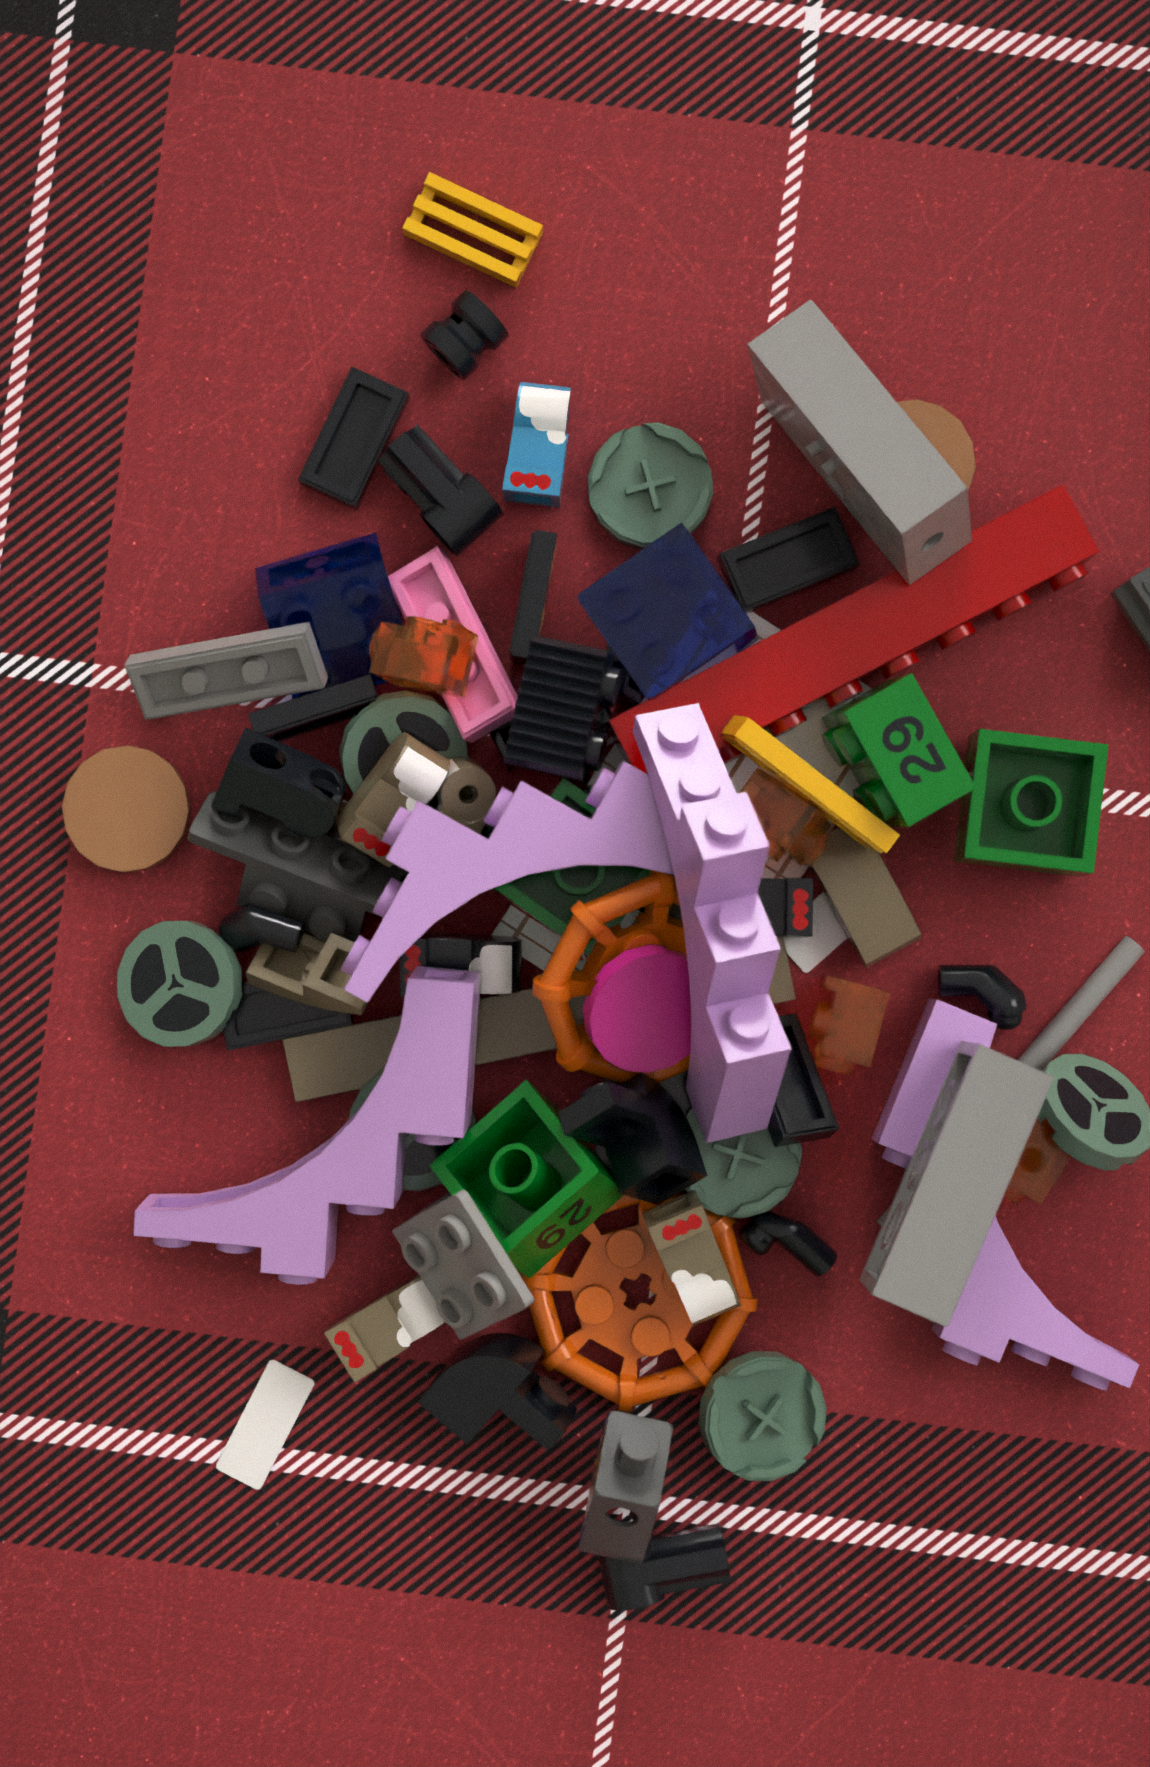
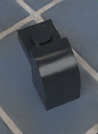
(643, 1135)
(497, 1375)

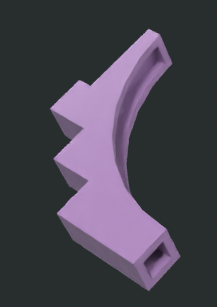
(529, 837)
(729, 942)
(295, 1209)
(999, 1295)

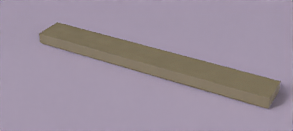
(507, 1028)

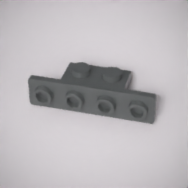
(293, 875)

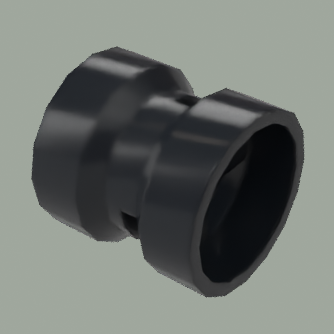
(464, 334)

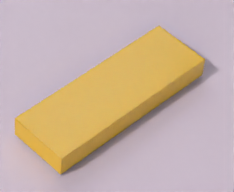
(809, 784)

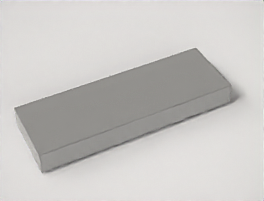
(226, 671)

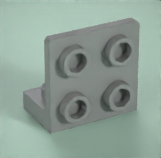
(462, 1264)

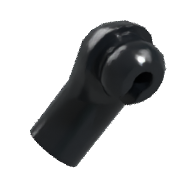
(990, 985)
(792, 1236)

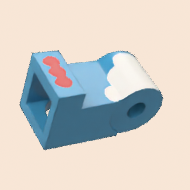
(538, 445)

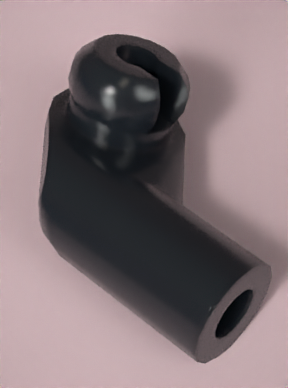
(254, 926)

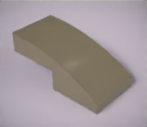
(864, 898)
(308, 975)

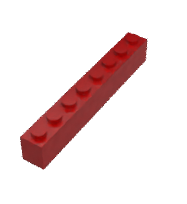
(881, 626)

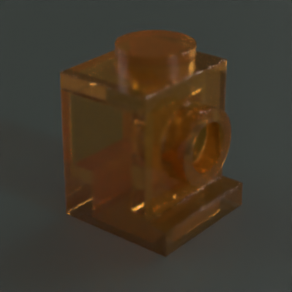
(424, 655)
(787, 819)
(847, 1024)

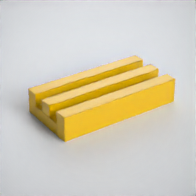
(425, 206)

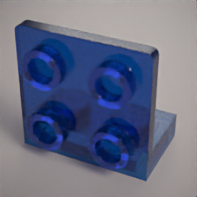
(340, 594)
(667, 612)

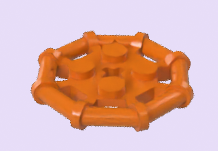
(562, 983)
(630, 1330)

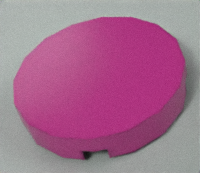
(641, 1009)

